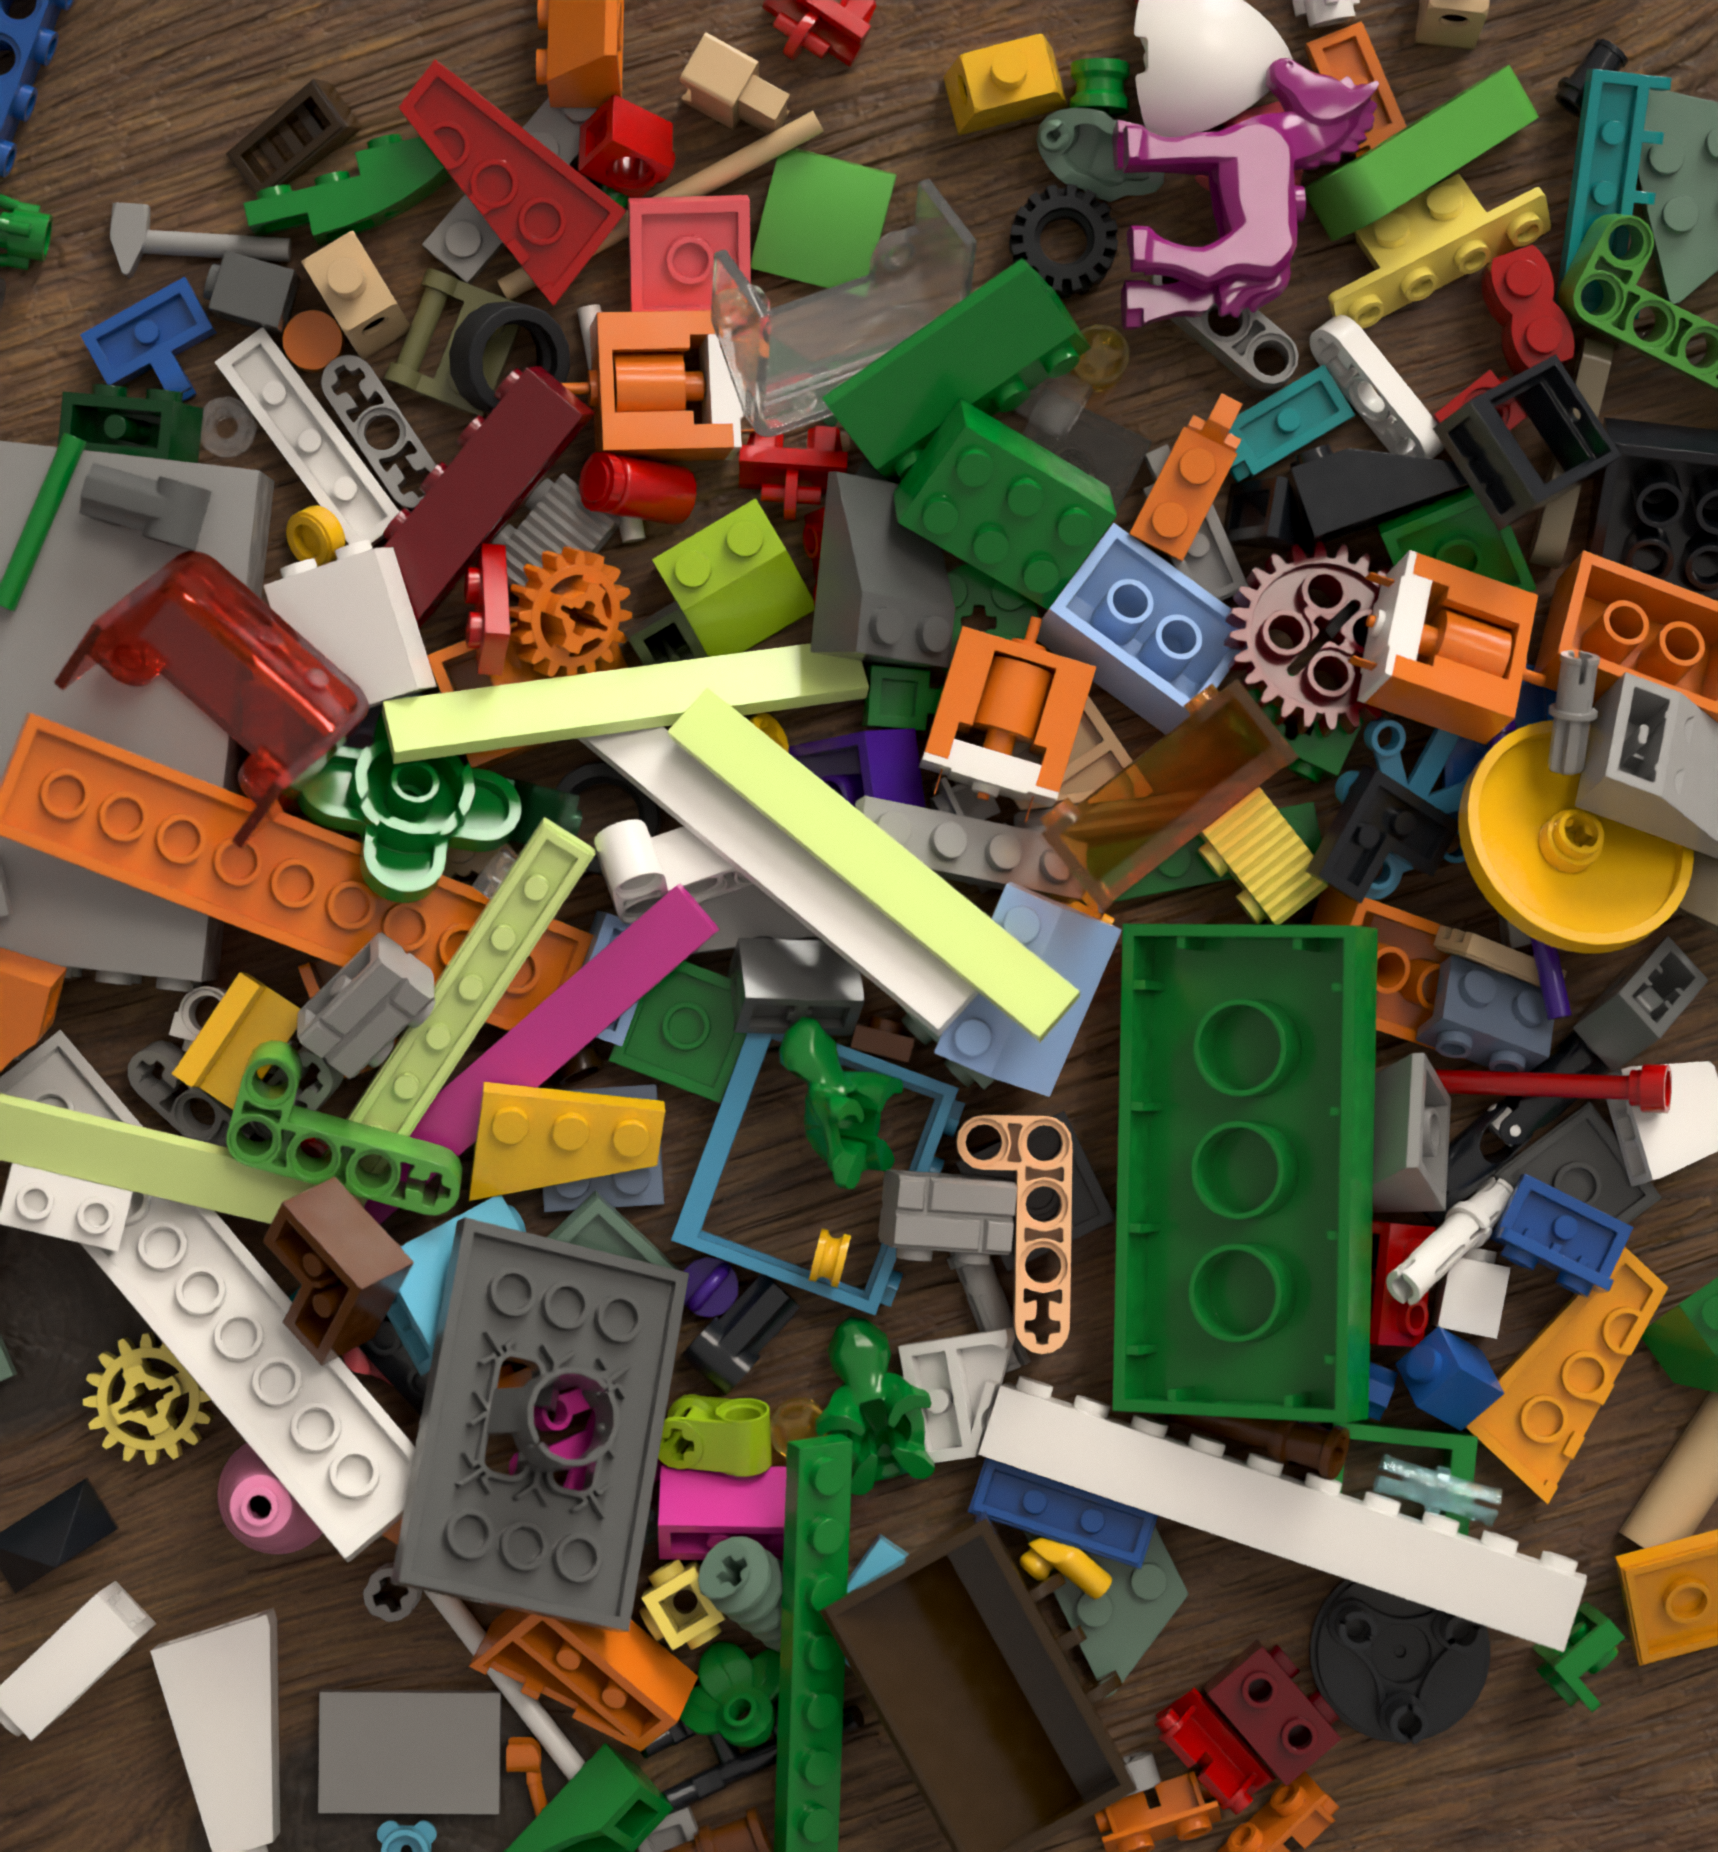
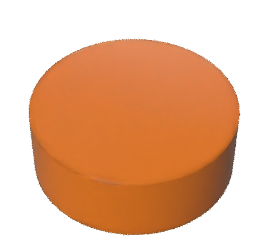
(313, 340)

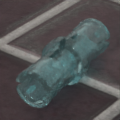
(1437, 1489)

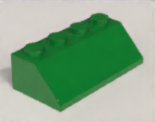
(979, 350)

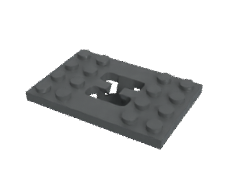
(574, 1323)

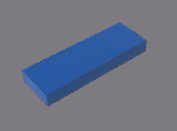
(1063, 1513)

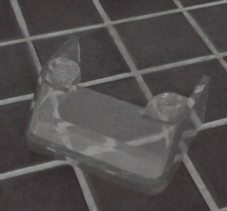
(805, 348)

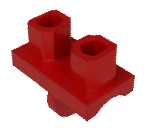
(823, 26)
(791, 473)

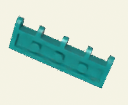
(1608, 163)

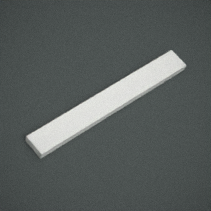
(787, 874)

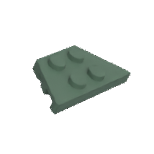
(1686, 190)
(1128, 1614)

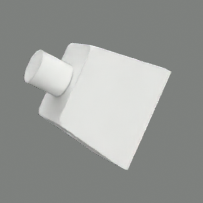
(1667, 1142)

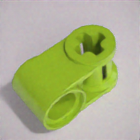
(720, 1433)

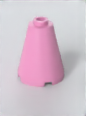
(266, 1530)

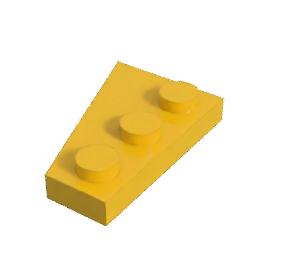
(559, 1137)

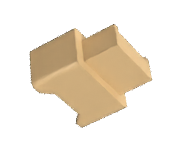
(728, 87)

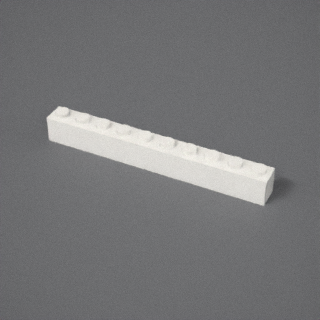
(1285, 1514)

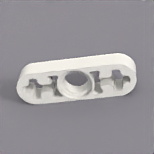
(1358, 365)

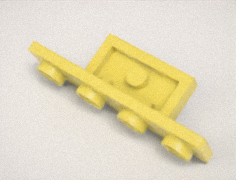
(1434, 243)

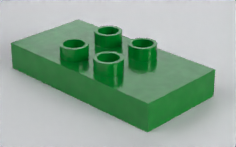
(1245, 1171)

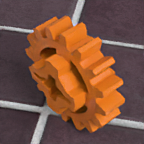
(588, 591)

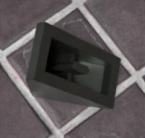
(665, 637)

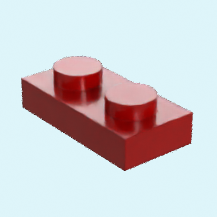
(489, 625)

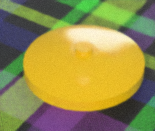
(1559, 867)

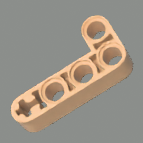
(1027, 1231)

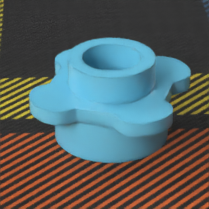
(417, 1836)

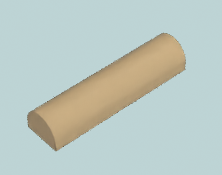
(1683, 1485)

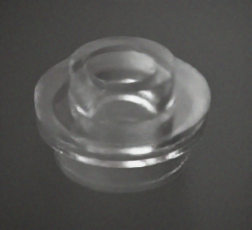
(227, 408)

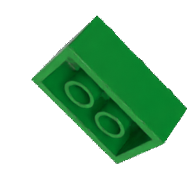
(1004, 504)

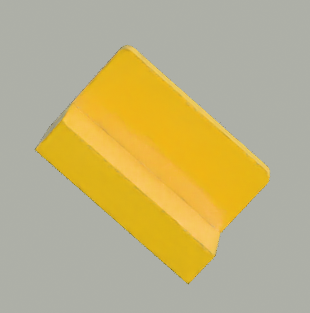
(240, 1023)

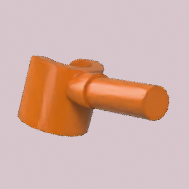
(525, 1755)

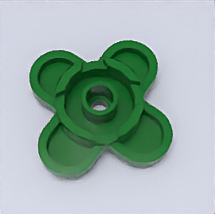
(410, 813)

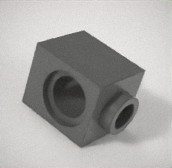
(252, 292)

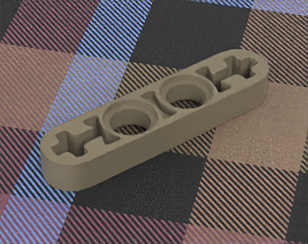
(1556, 518)

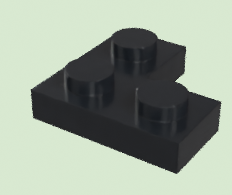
(1376, 821)

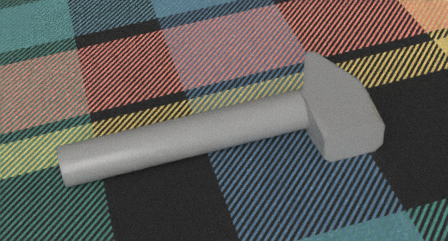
(133, 238)

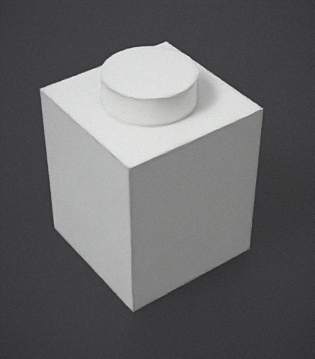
(1472, 1294)

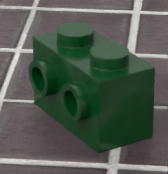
(133, 426)

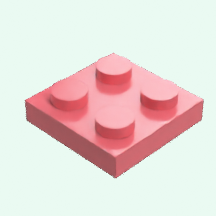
(675, 248)

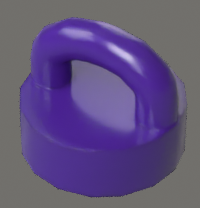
(710, 1287)

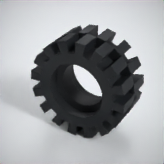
(1073, 206)

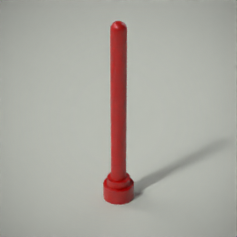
(1644, 1088)

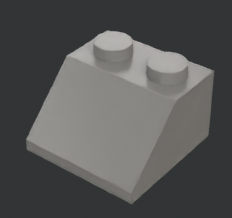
(1410, 1137)

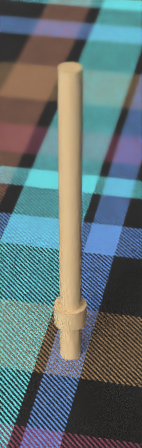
(701, 183)

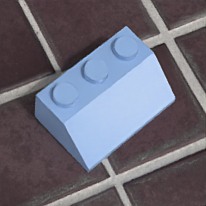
(1142, 627)
(1069, 944)

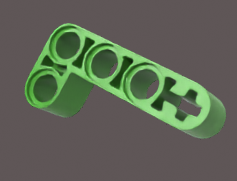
(1420, 154)
(1625, 299)
(346, 1138)

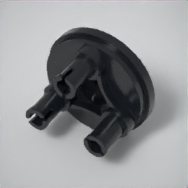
(1395, 1663)

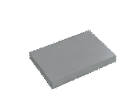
(410, 1751)

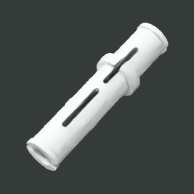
(1465, 1227)

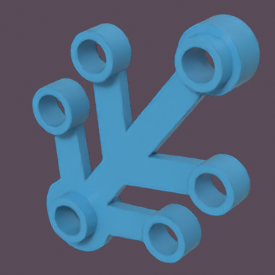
(1419, 782)

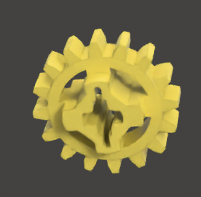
(160, 1425)

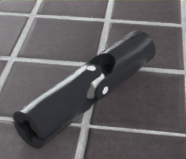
(1513, 1122)

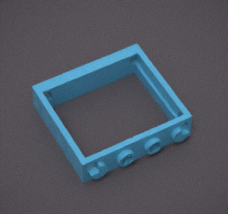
(883, 1279)

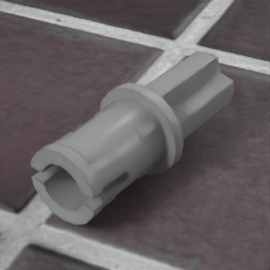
(1572, 712)

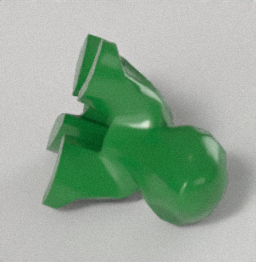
(839, 1105)
(874, 1408)

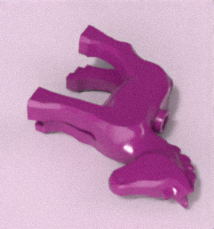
(1249, 192)

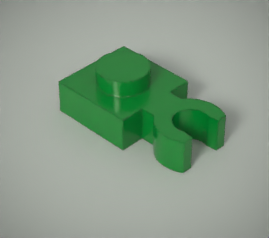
(899, 698)

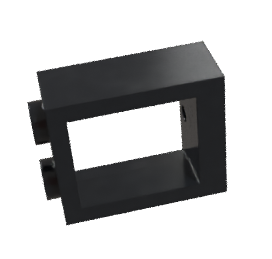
(1495, 462)

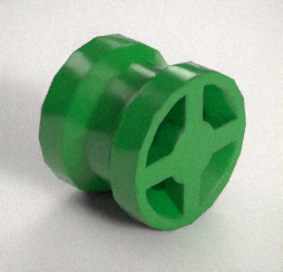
(1100, 85)

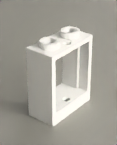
(72, 1661)

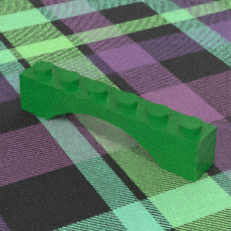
(599, 1810)

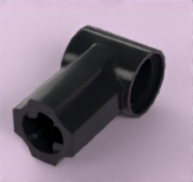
(732, 1343)

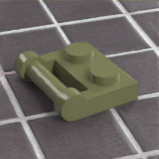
(442, 388)

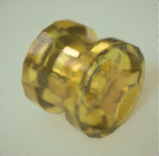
(797, 1428)

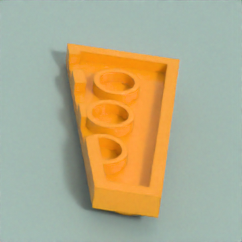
(1567, 1376)

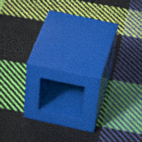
(1449, 1378)

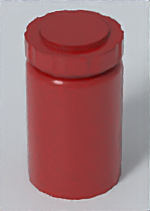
(637, 488)

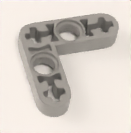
(178, 1112)

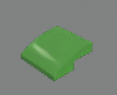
(821, 219)

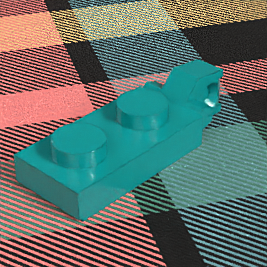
(1287, 422)

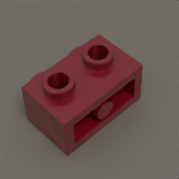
(1273, 1711)

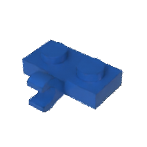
(150, 338)

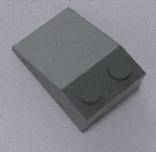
(879, 583)

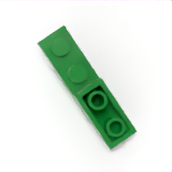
(390, 182)

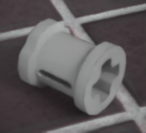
(387, 1607)

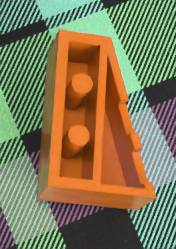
(611, 1679)

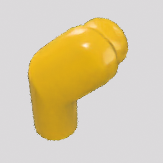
(1070, 1562)

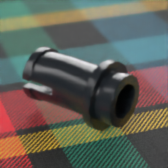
(1602, 56)

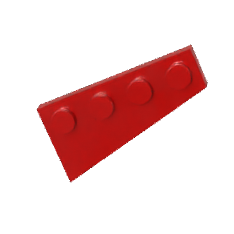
(520, 187)

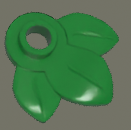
(731, 1687)

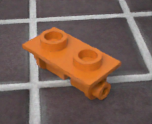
(1293, 1811)
(1180, 1814)

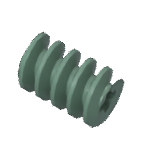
(745, 1586)

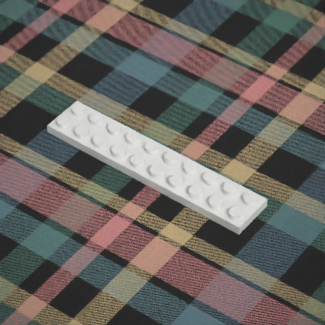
(228, 1332)

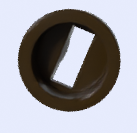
(581, 1066)

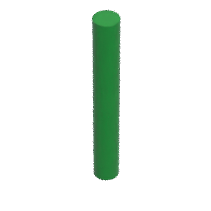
(40, 520)

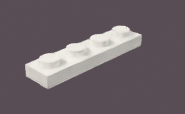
(308, 437)

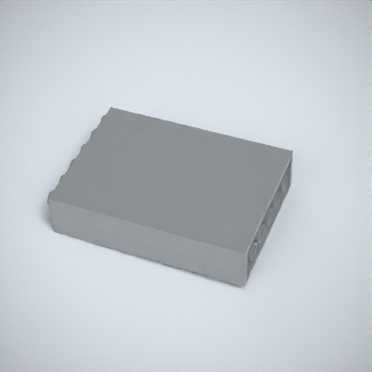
(81, 573)

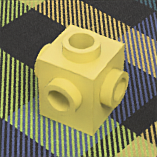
(666, 1619)

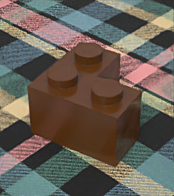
(344, 1266)

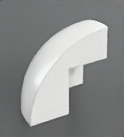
(1202, 62)

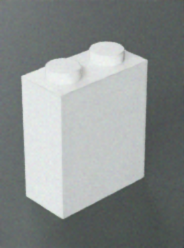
(357, 619)

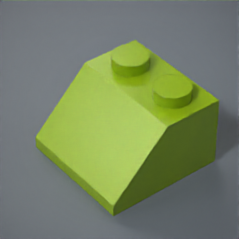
(735, 582)

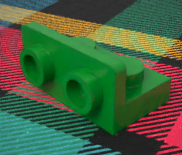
(1587, 1649)

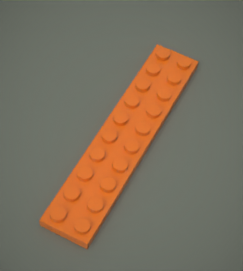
(285, 884)

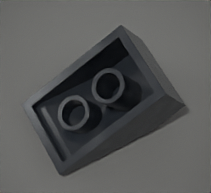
(1364, 488)

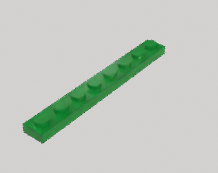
(809, 1655)

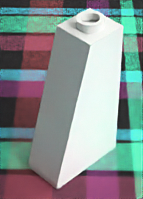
(227, 1726)

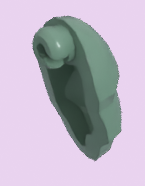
(1080, 153)

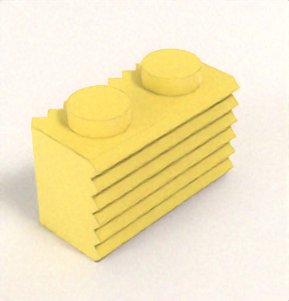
(1262, 857)

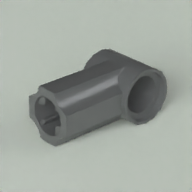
(159, 508)

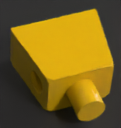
(1004, 84)

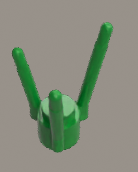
(23, 233)

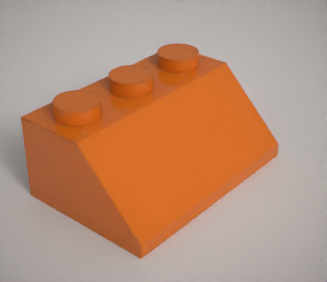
(582, 53)

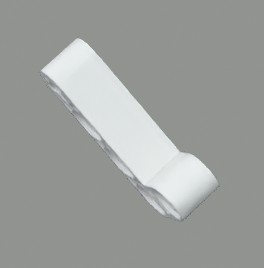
(646, 867)

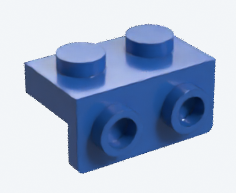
(1561, 1235)

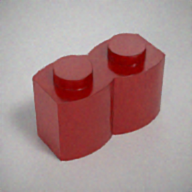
(1520, 298)

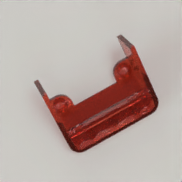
(234, 665)

